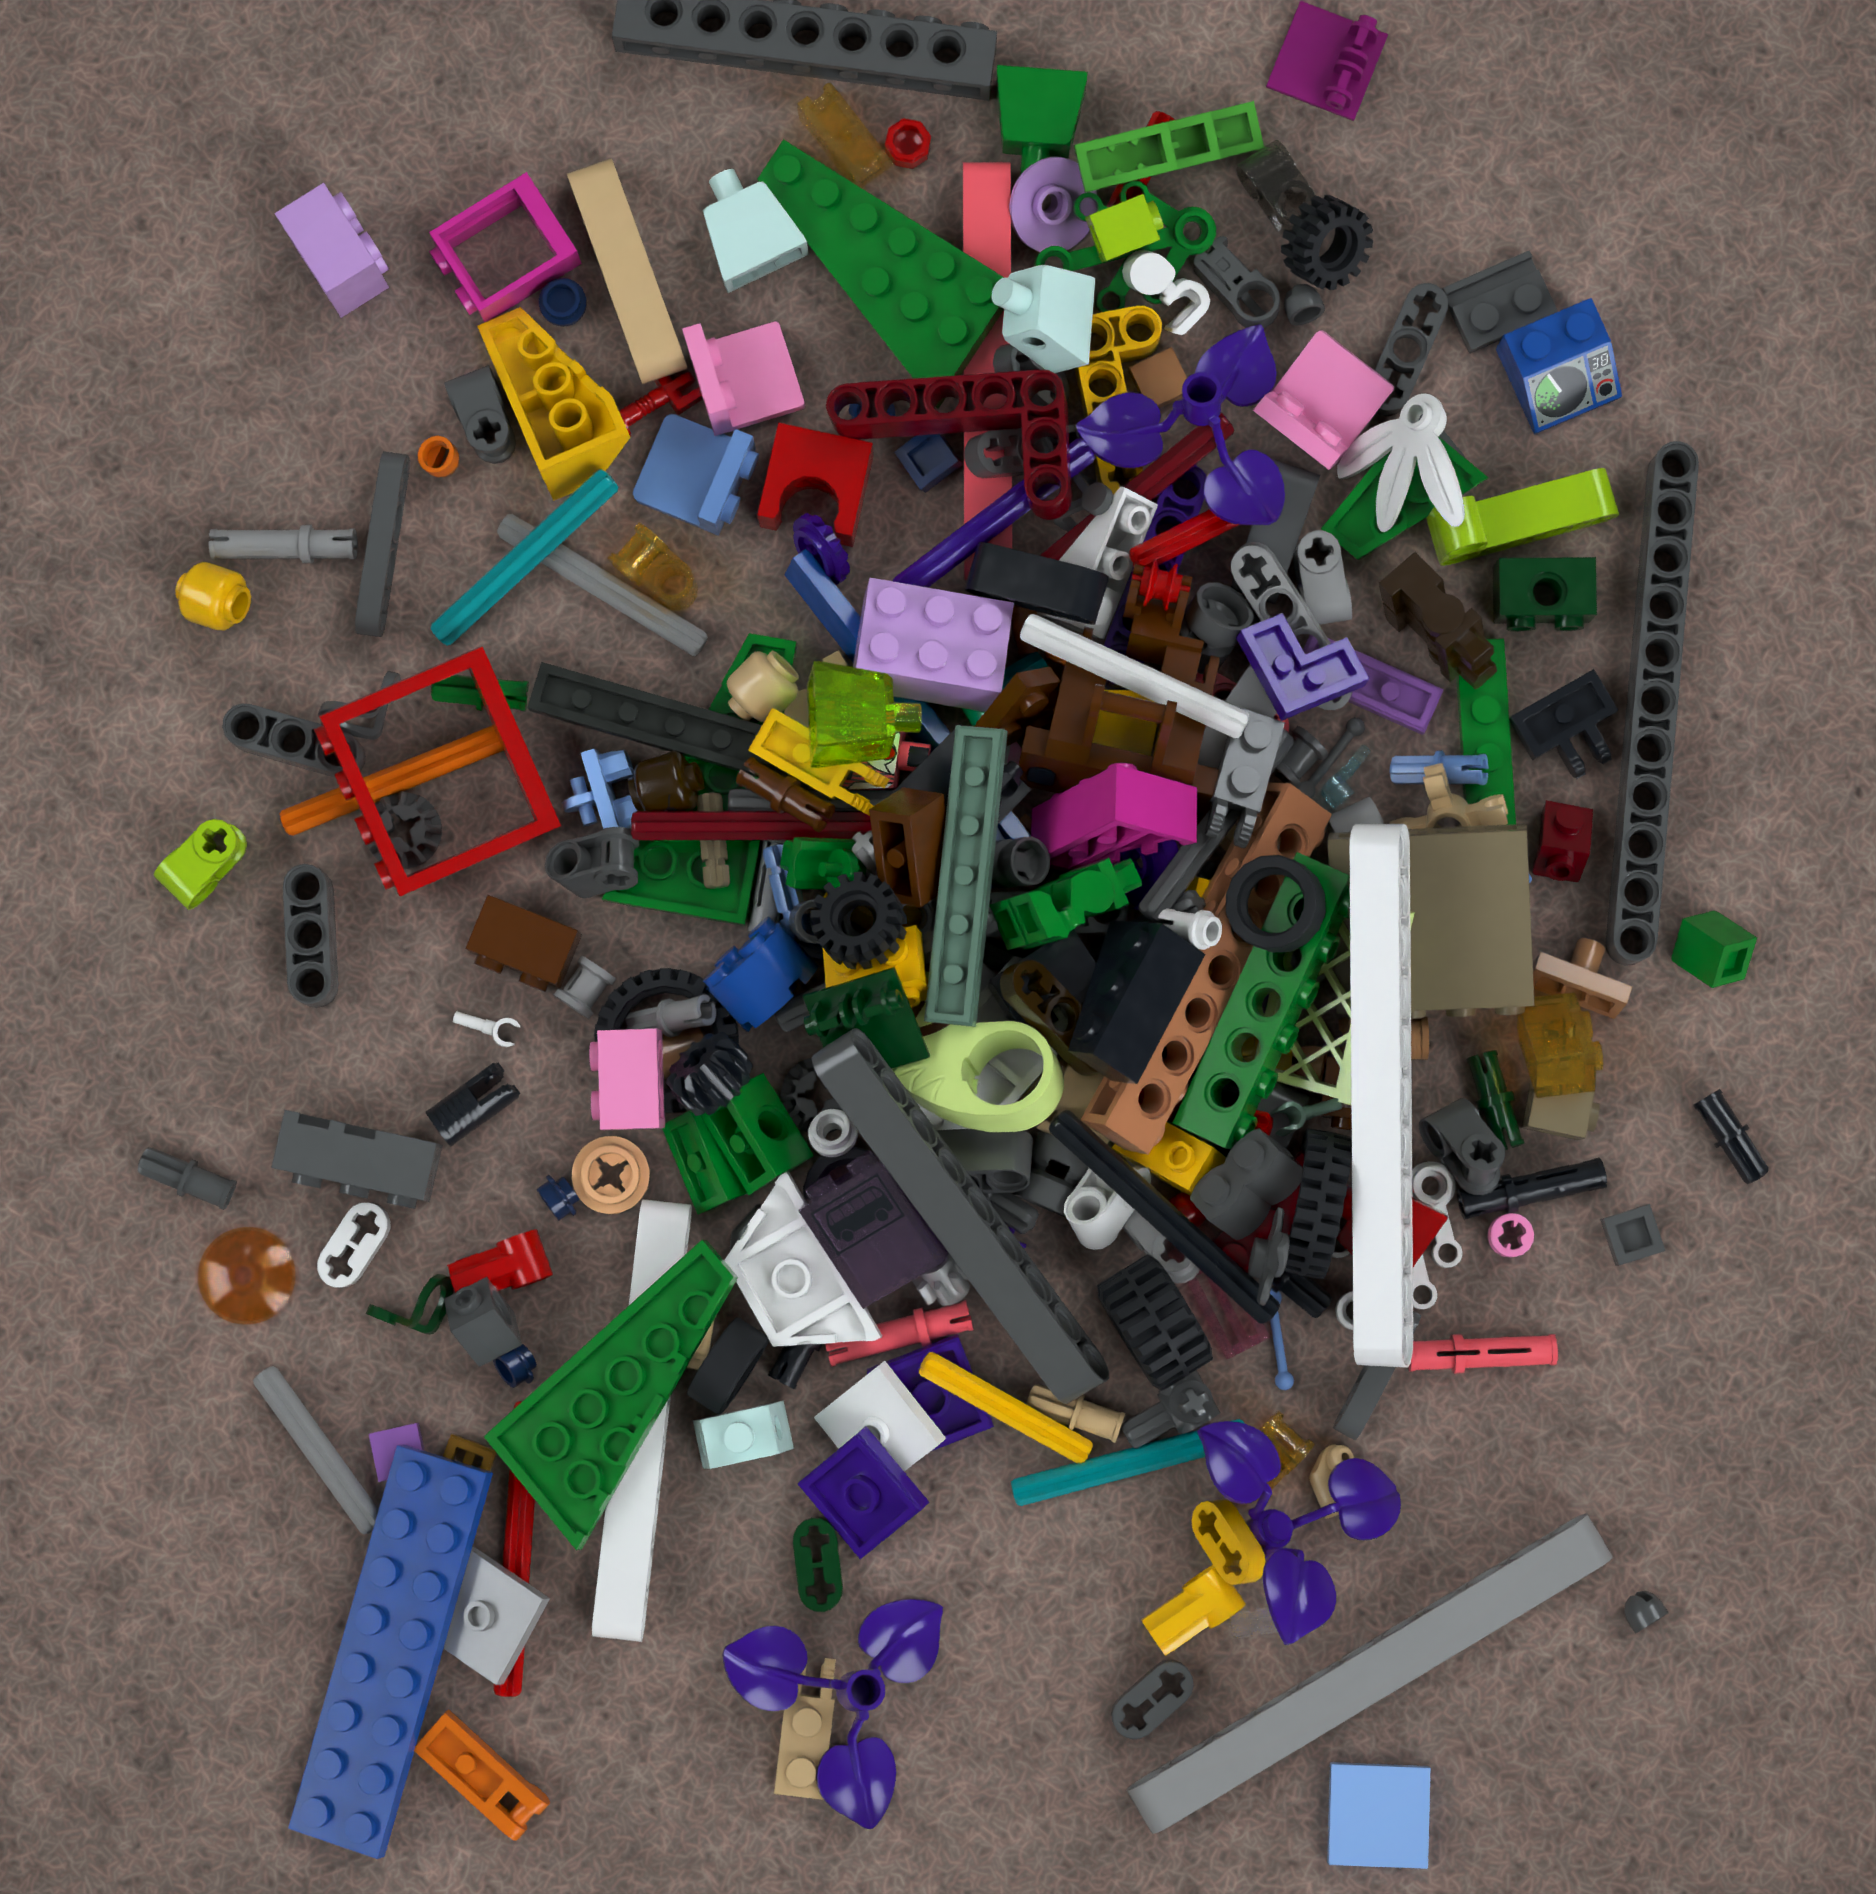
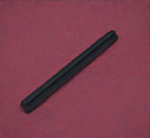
(1162, 1215)

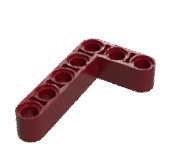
(969, 417)

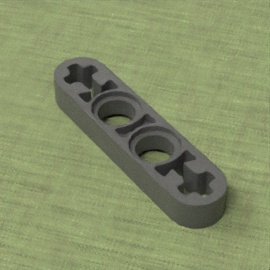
(382, 544)

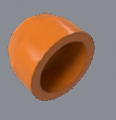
(432, 453)

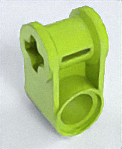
(197, 867)

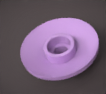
(1058, 223)

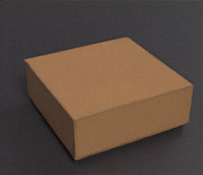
(1159, 377)

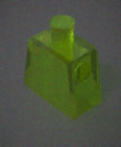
(854, 715)

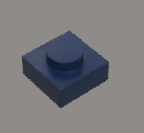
(928, 459)

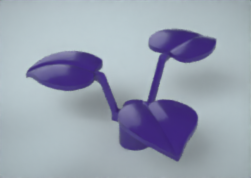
(1237, 369)
(1296, 1590)
(902, 1642)

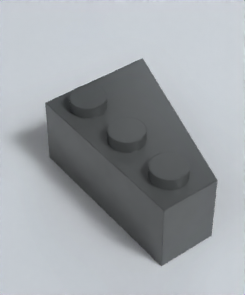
(356, 1159)

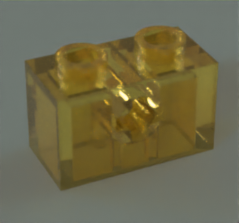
(1559, 1046)

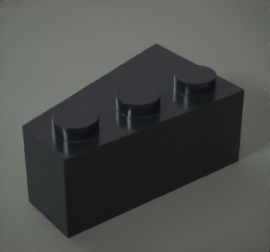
(1132, 997)

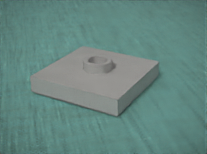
(492, 1617)

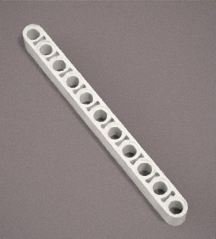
(1381, 1094)

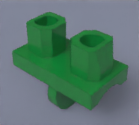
(818, 861)

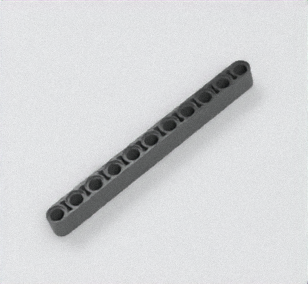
(1665, 683)

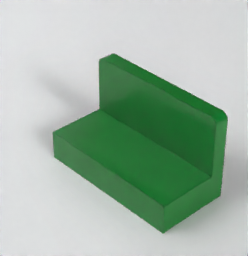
(701, 1163)

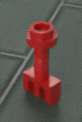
(667, 391)

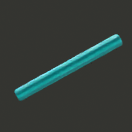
(524, 557)
(1108, 1468)

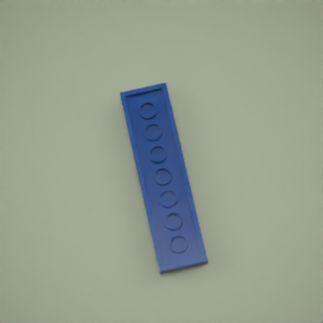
(390, 1651)

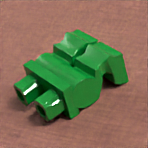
(1063, 904)

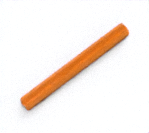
(394, 779)

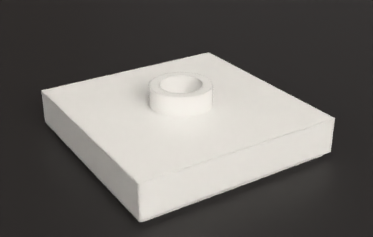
(888, 1412)

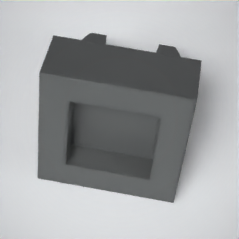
(1632, 1235)

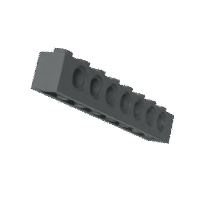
(823, 59)

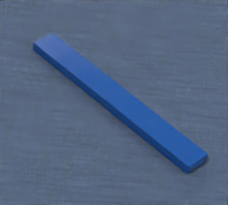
(843, 625)

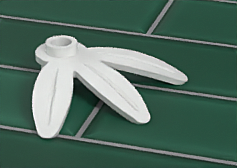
(1409, 443)

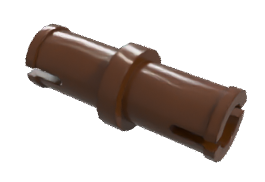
(785, 794)

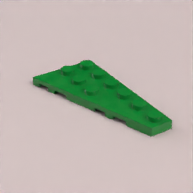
(672, 869)

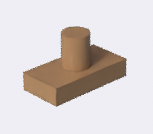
(1582, 977)

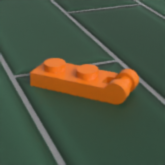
(480, 1774)

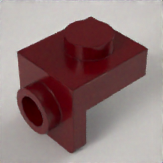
(1563, 841)

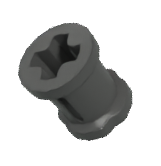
(1300, 757)

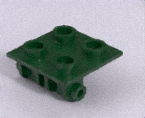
(875, 1007)

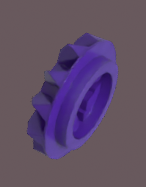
(819, 539)

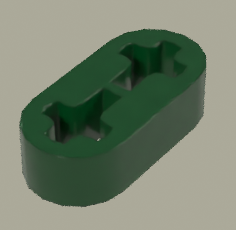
(805, 1565)

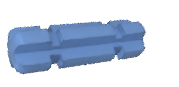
(784, 896)

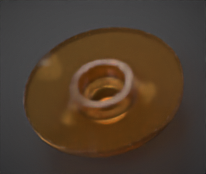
(270, 1282)

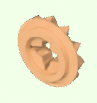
(587, 1173)

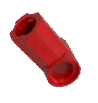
(511, 1264)

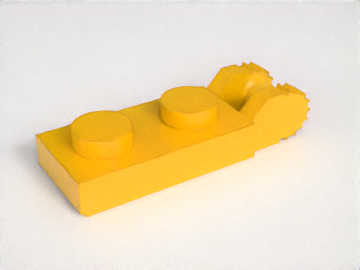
(787, 746)

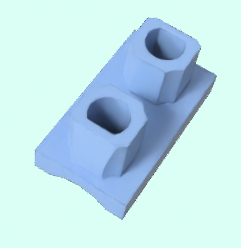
(601, 773)

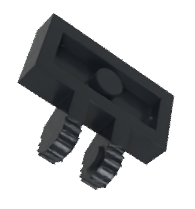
(1564, 715)

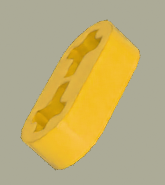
(1228, 1542)

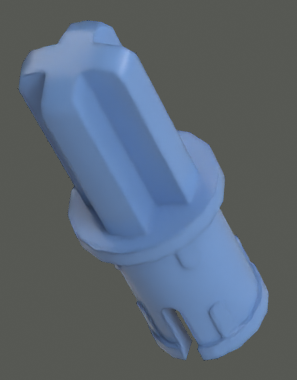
(1411, 768)

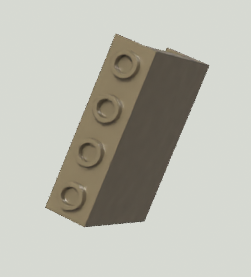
(1468, 919)

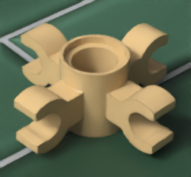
(1444, 804)

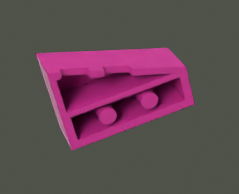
(1114, 815)

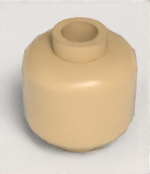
(762, 684)

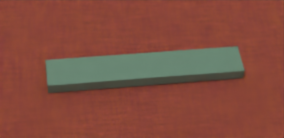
(965, 875)

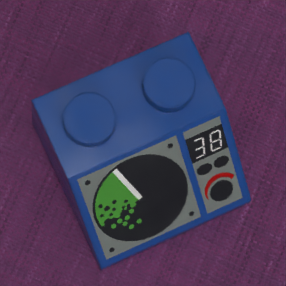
(1561, 365)

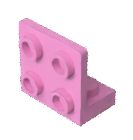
(744, 376)
(1325, 399)

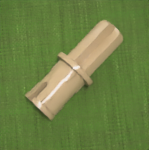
(1077, 1413)

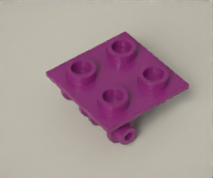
(1327, 60)

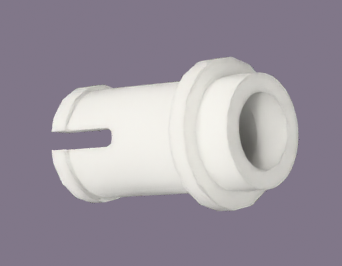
(1198, 929)

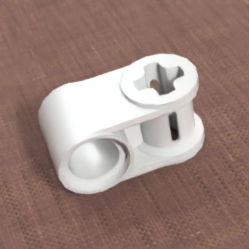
(1097, 1199)

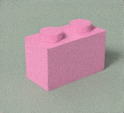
(629, 1079)

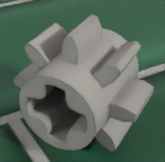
(943, 1283)

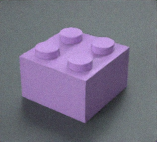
(329, 243)

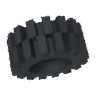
(1309, 234)
(844, 899)

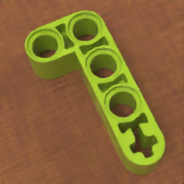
(1524, 516)

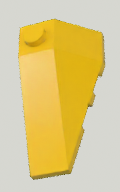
(560, 409)

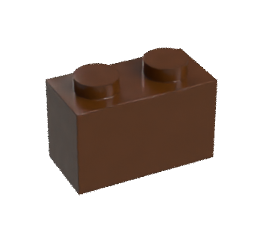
(909, 843)
(523, 943)

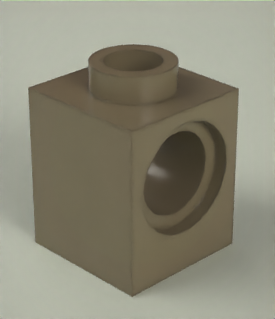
(1561, 1115)

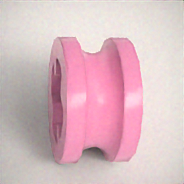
(1525, 1240)

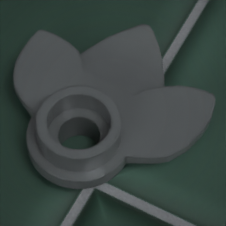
(1269, 1257)

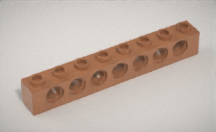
(1115, 1105)

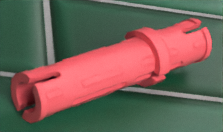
(906, 1331)
(1539, 1349)

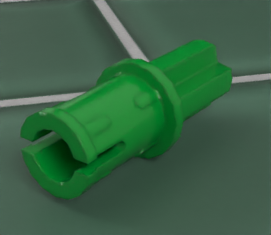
(462, 690)

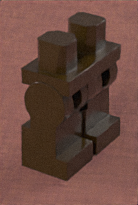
(1454, 639)

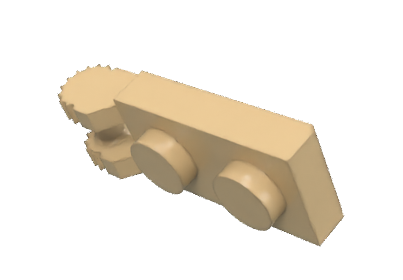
(805, 1739)

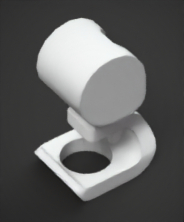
(1153, 275)

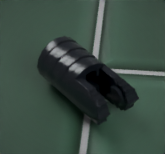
(461, 1110)

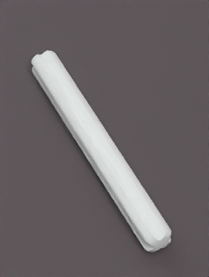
(1134, 675)

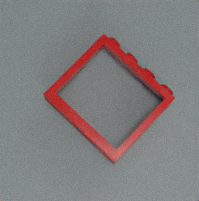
(370, 823)

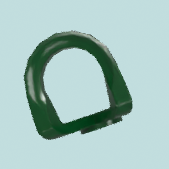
(437, 1316)

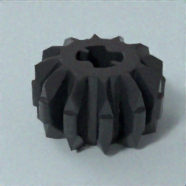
(709, 1074)

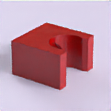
(817, 461)

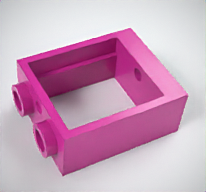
(483, 214)

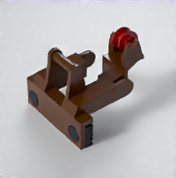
(1065, 753)

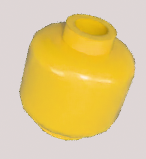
(213, 596)

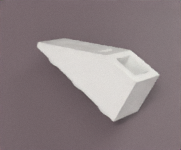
(1106, 549)

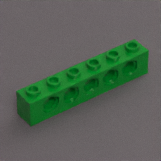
(1243, 1016)

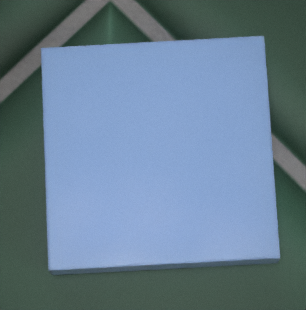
(1378, 1815)

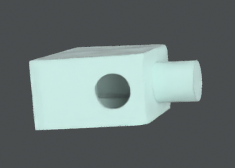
(750, 231)
(1048, 315)
(743, 1435)

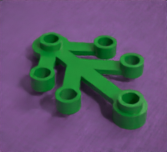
(1169, 236)

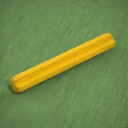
(1005, 1408)

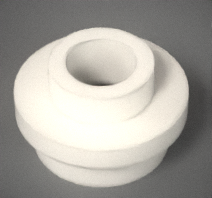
(827, 1121)

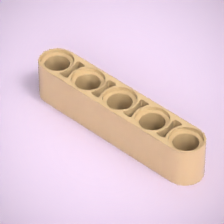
(627, 271)

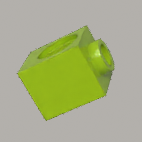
(1124, 227)

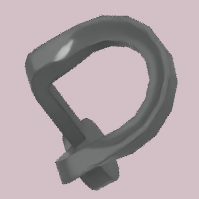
(1095, 500)
(380, 713)

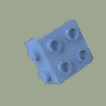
(696, 473)

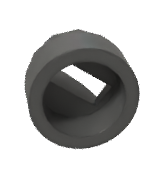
(1303, 304)
(1643, 1610)

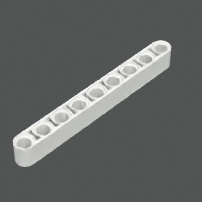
(633, 1508)

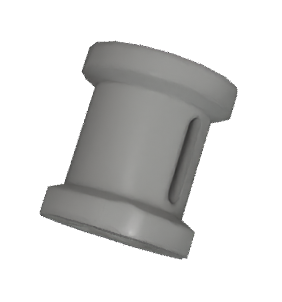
(585, 987)

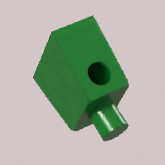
(1038, 111)

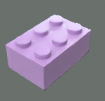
(935, 643)

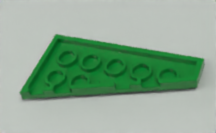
(906, 281)
(594, 1412)

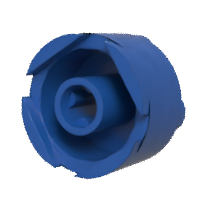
(759, 975)

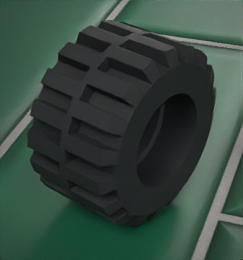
(1155, 1322)

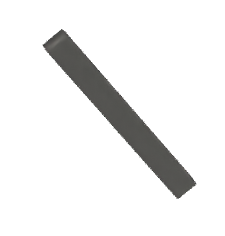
(960, 1216)

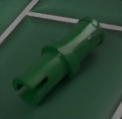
(1495, 1098)

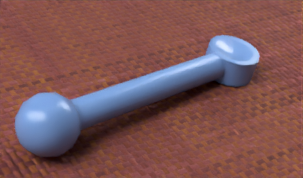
(1284, 1379)

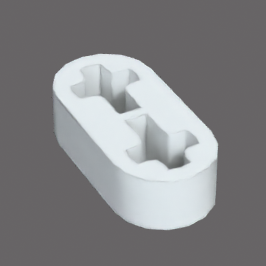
(344, 1237)

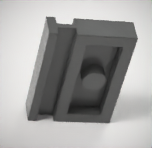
(1498, 301)

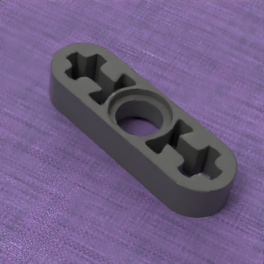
(1432, 323)
(1010, 441)
(1365, 1396)

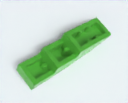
(1168, 146)

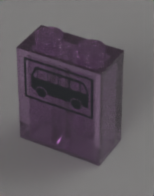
(870, 1230)

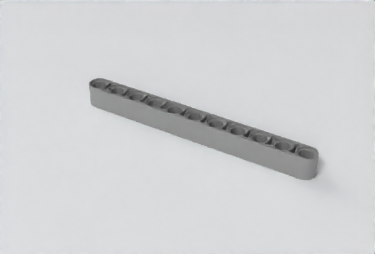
(1369, 1673)

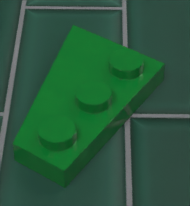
(1356, 521)

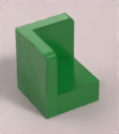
(1713, 948)

